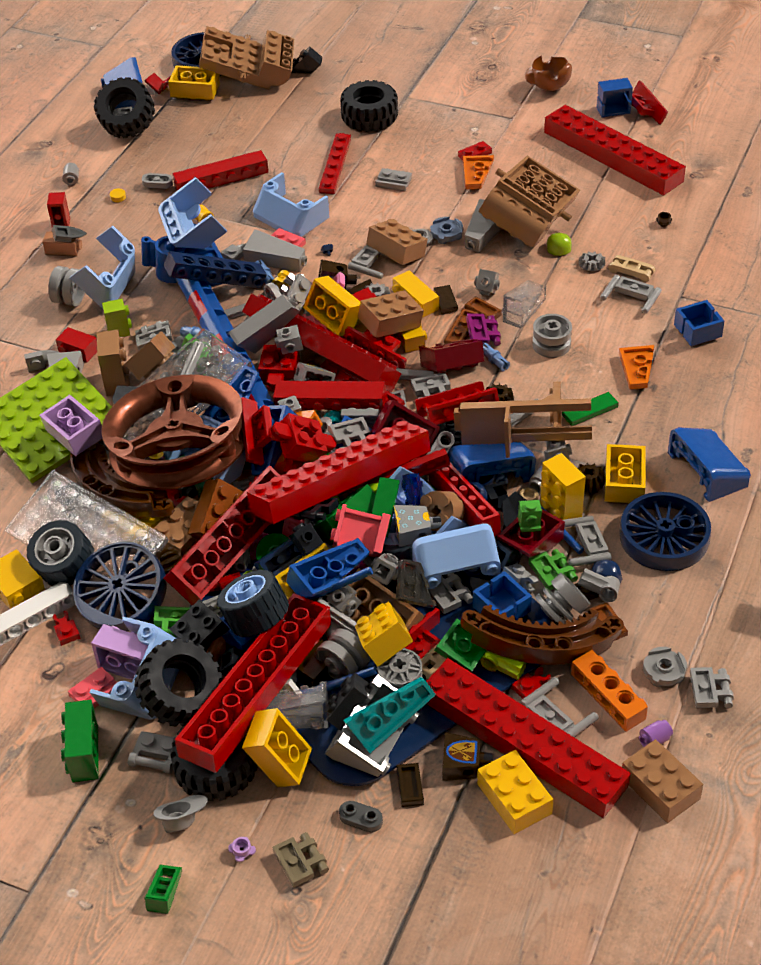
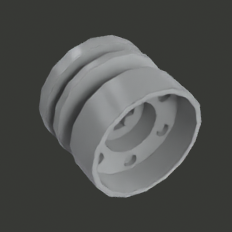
(562, 600)
(401, 668)

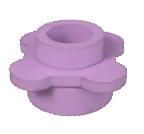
(238, 843)

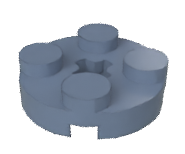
(453, 232)

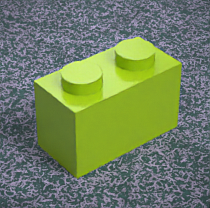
(116, 317)

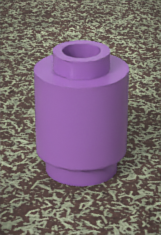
(658, 730)

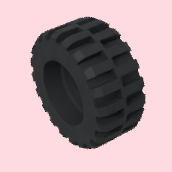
(114, 94)
(369, 105)
(155, 694)
(227, 781)

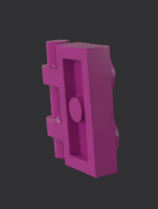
(478, 329)

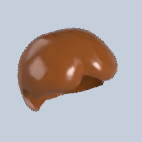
(550, 74)

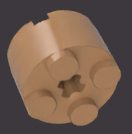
(444, 505)

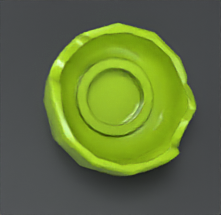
(559, 244)

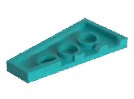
(386, 715)

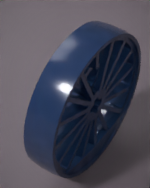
(181, 51)
(665, 531)
(110, 590)

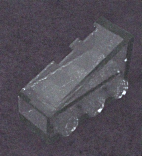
(522, 303)
(303, 707)

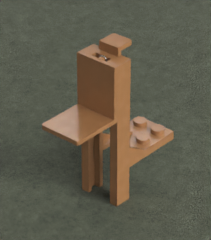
(492, 421)

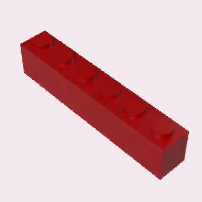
(224, 171)
(333, 394)
(476, 506)

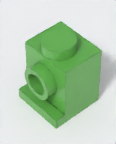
(529, 516)

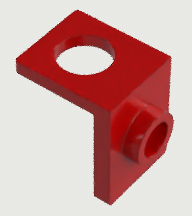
(157, 83)

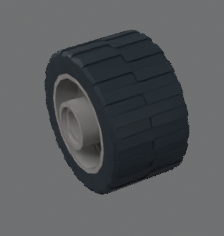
(58, 551)

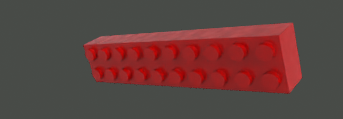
(615, 149)
(335, 347)
(338, 471)
(252, 684)
(542, 745)

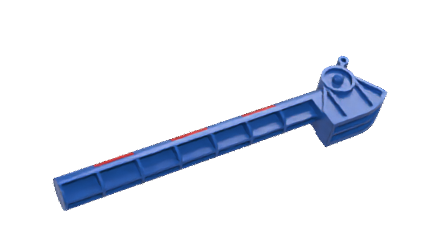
(200, 299)

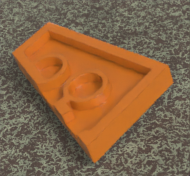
(476, 170)
(637, 365)

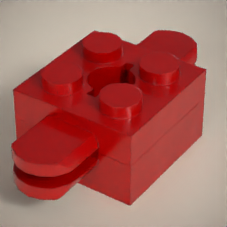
(277, 367)
(301, 438)

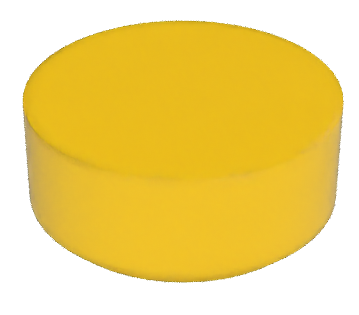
(117, 195)

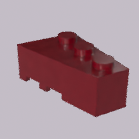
(452, 355)

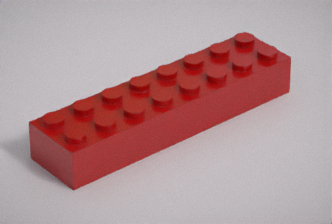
(219, 546)

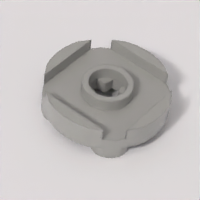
(661, 676)

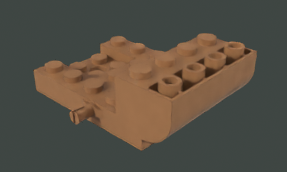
(247, 59)
(528, 200)

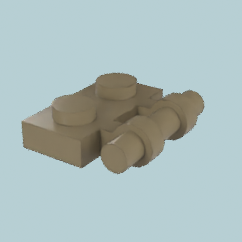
(294, 862)

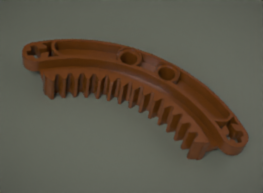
(98, 477)
(539, 642)

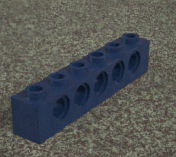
(214, 269)

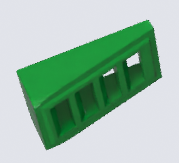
(162, 902)

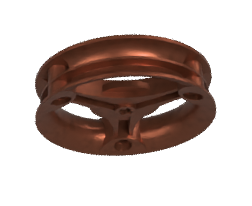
(174, 432)

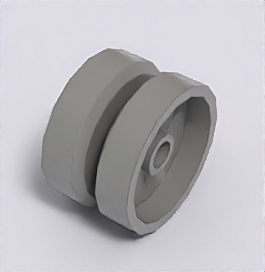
(62, 288)
(552, 335)
(342, 654)

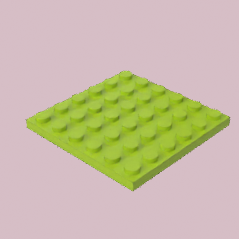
(21, 428)

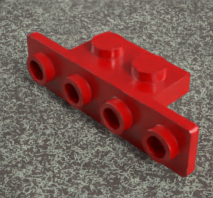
(647, 103)
(382, 346)
(255, 430)
(422, 639)

